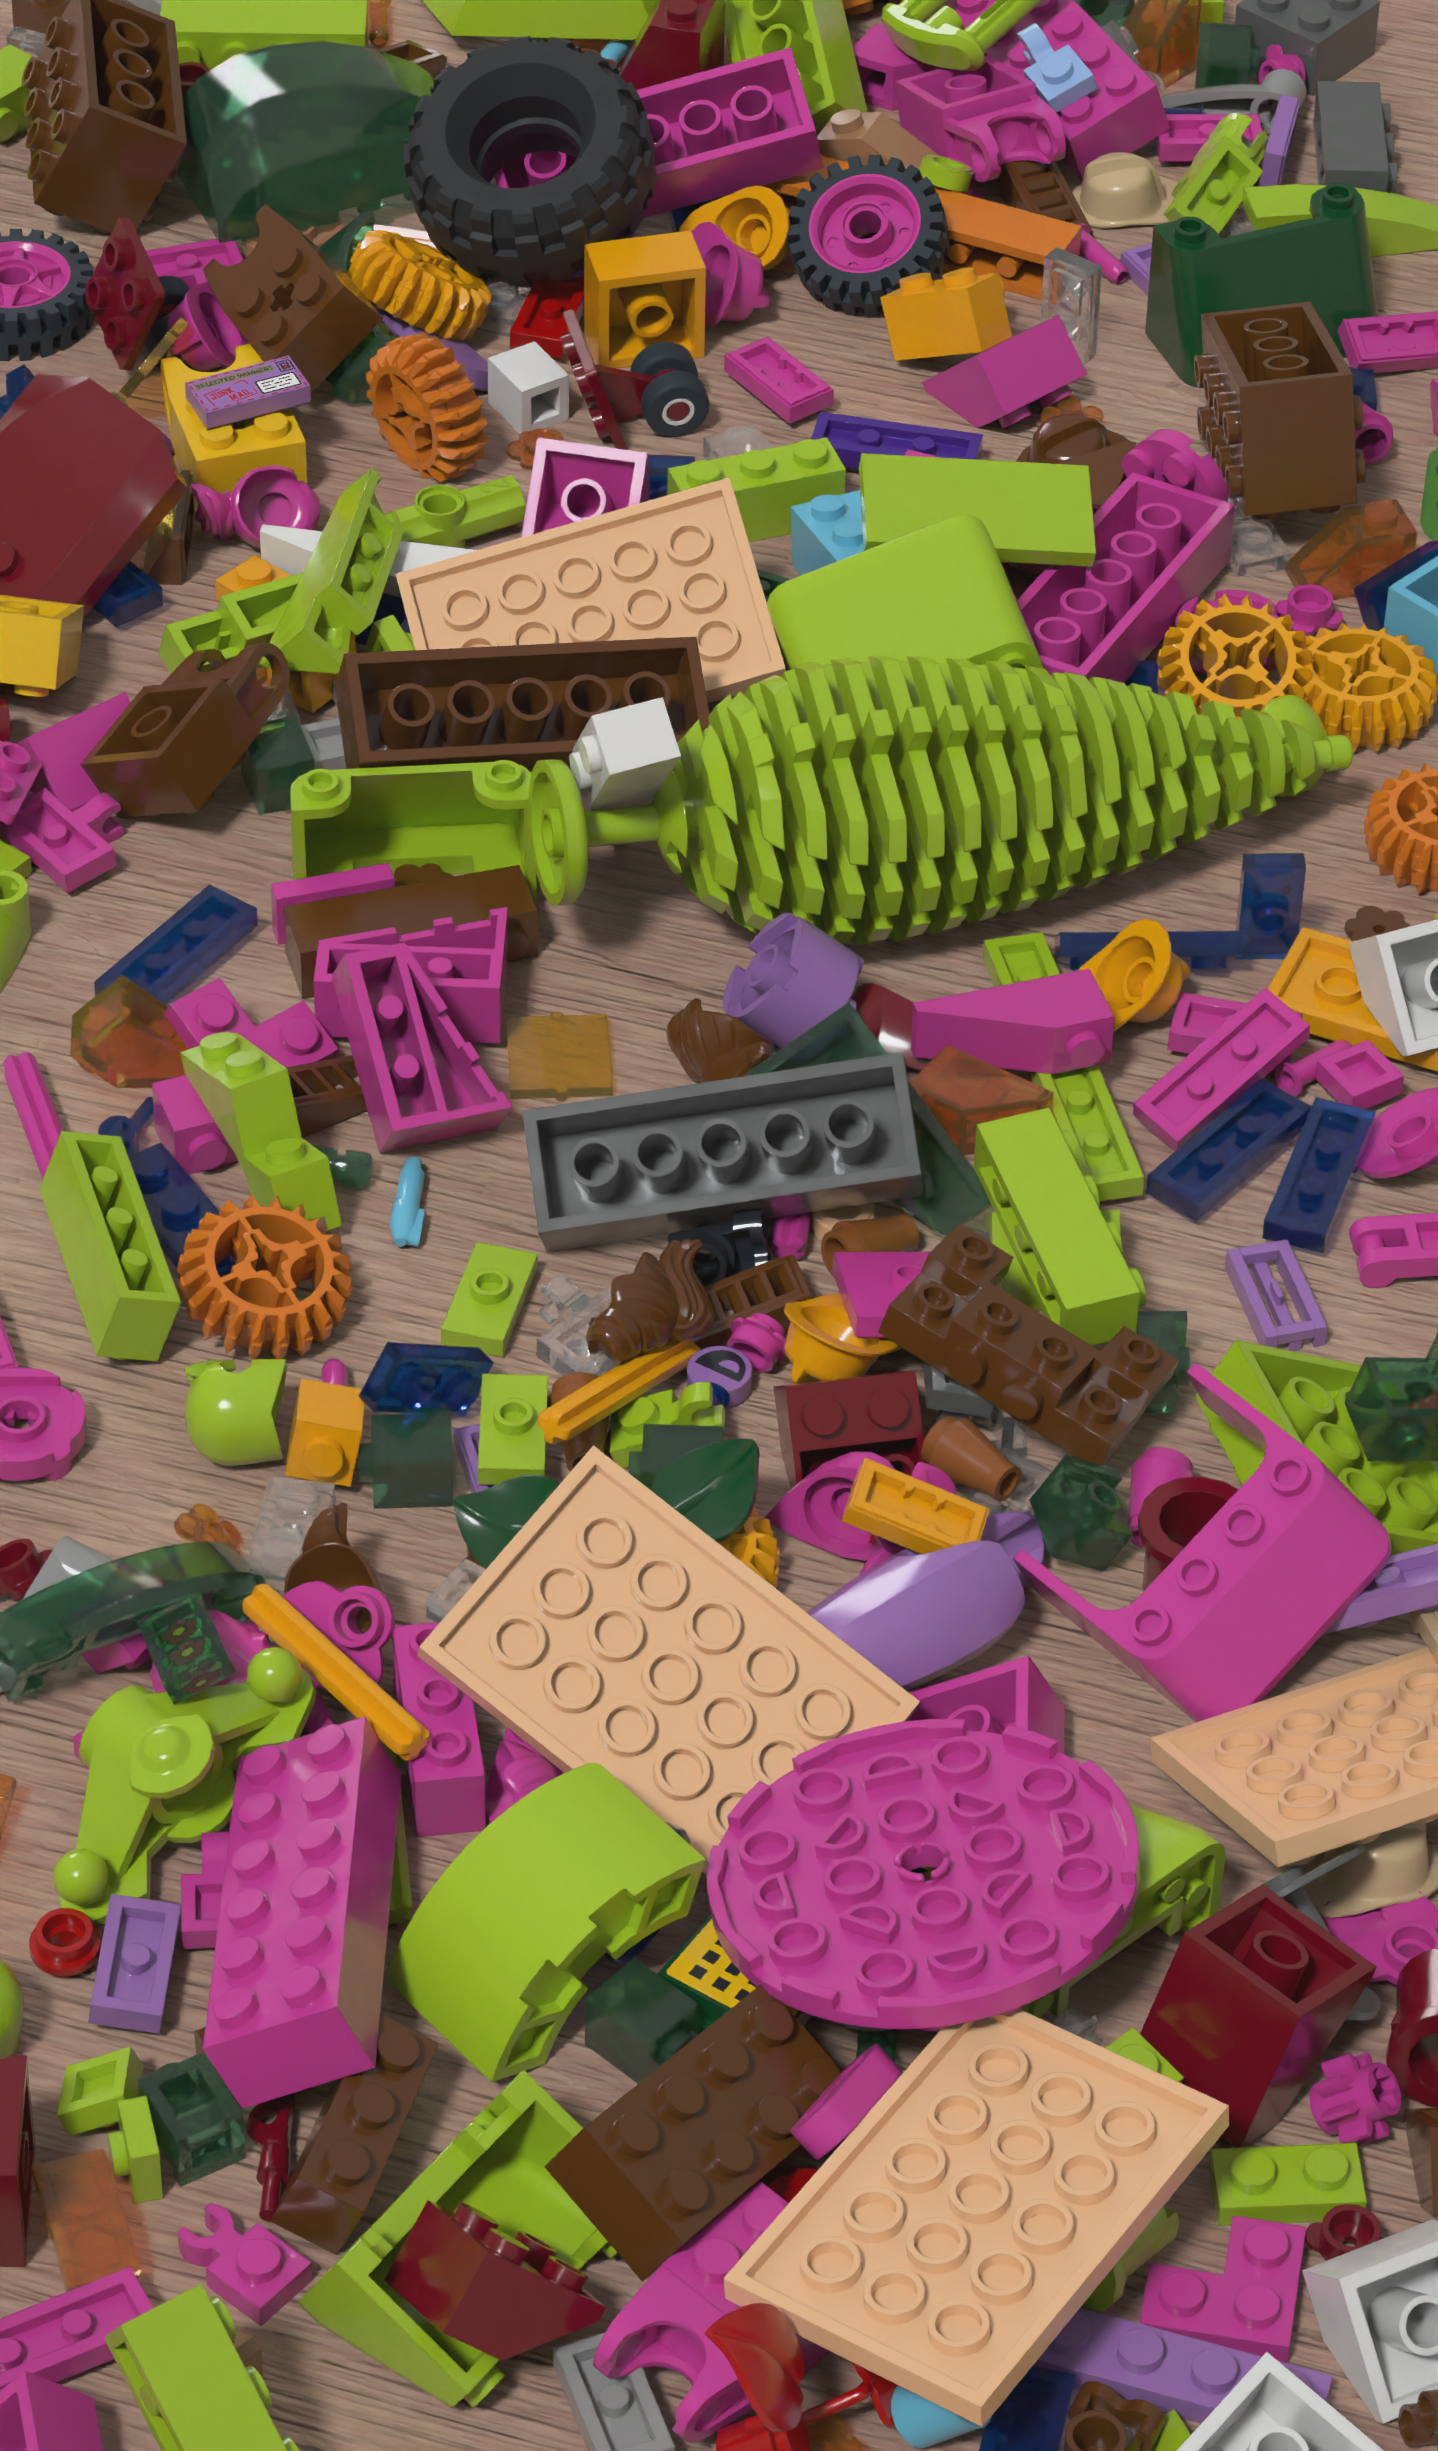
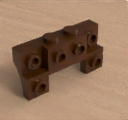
(1020, 1358)

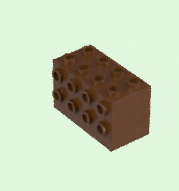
(104, 113)
(1279, 410)

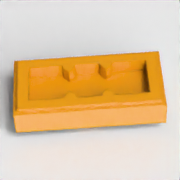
(911, 1510)

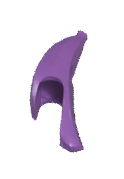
(936, 1608)

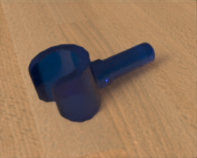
(128, 1127)

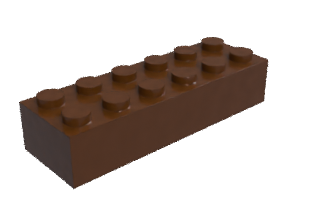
(506, 699)

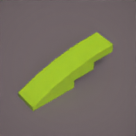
(1393, 220)

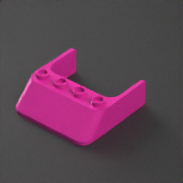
(1248, 1585)

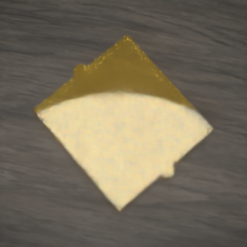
(152, 359)
(559, 1056)

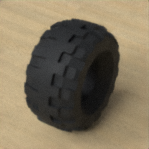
(517, 104)

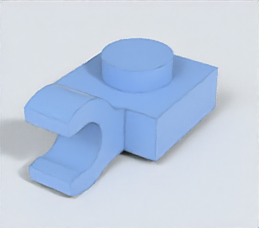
(1058, 75)

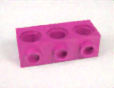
(449, 1772)

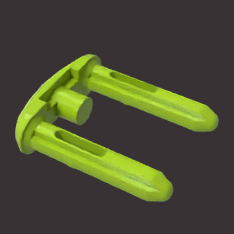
(943, 38)

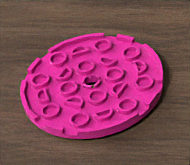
(1023, 1893)

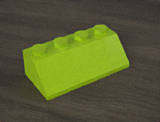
(818, 42)

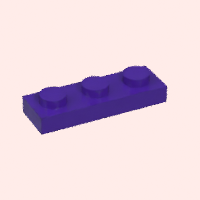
(860, 435)

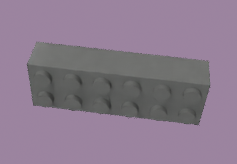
(723, 1148)

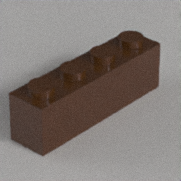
(411, 910)

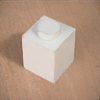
(528, 388)

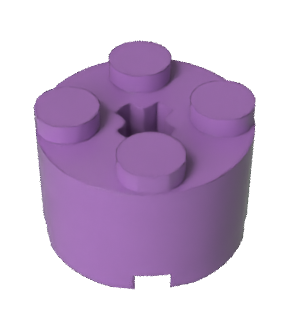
(792, 980)

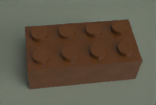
(696, 2132)

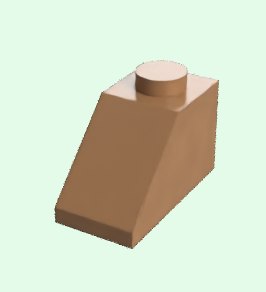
(872, 133)

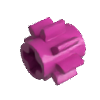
(1355, 2098)

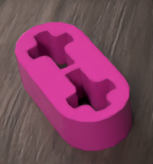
(846, 2101)

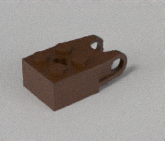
(293, 300)
(187, 732)

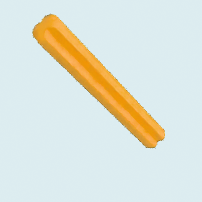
(614, 1390)
(336, 1671)

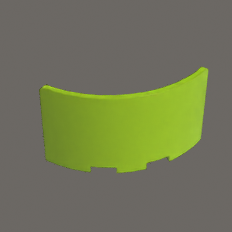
(533, 1909)

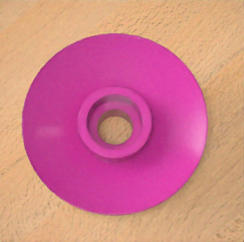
(1404, 1137)

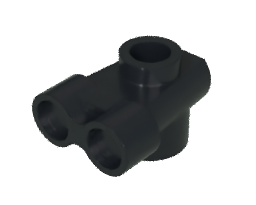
(732, 1245)

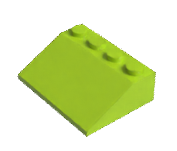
(1307, 1401)

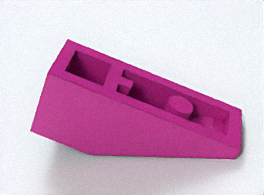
(1024, 1025)

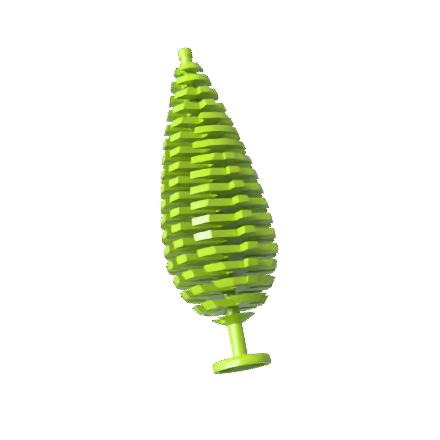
(928, 793)

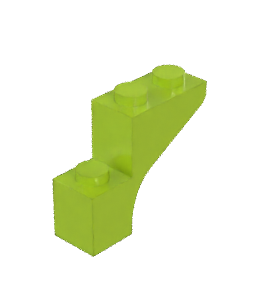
(258, 1117)

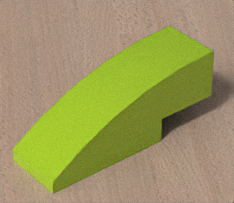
(239, 621)

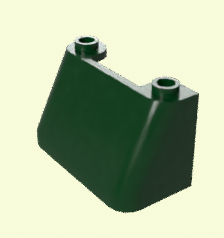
(1289, 263)

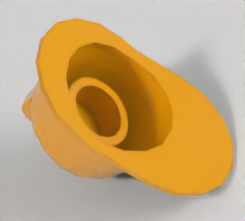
(751, 219)
(1139, 973)
(824, 1344)

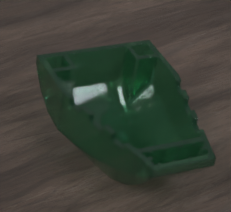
(298, 132)

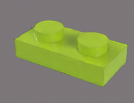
(1285, 2181)

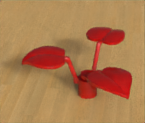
(769, 2369)

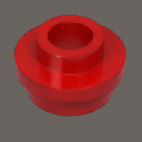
(62, 1929)

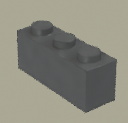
(1354, 136)

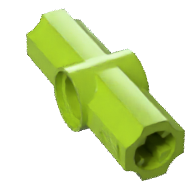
(452, 516)

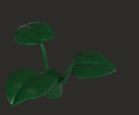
(707, 1486)

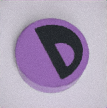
(724, 1367)

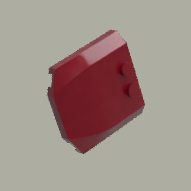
(78, 489)

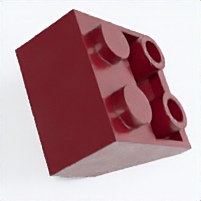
(848, 1416)
(488, 2285)

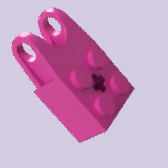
(981, 117)
(679, 2303)

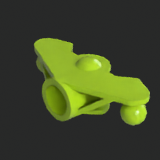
(170, 1773)

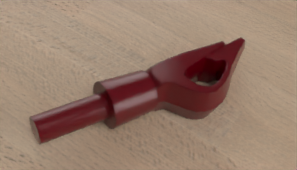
(275, 2154)

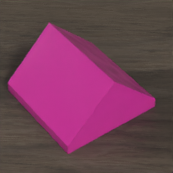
(582, 482)
(66, 746)

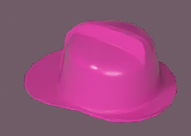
(732, 276)
(210, 334)

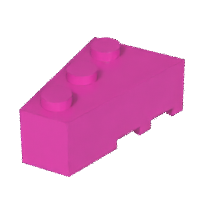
(461, 961)
(408, 1054)

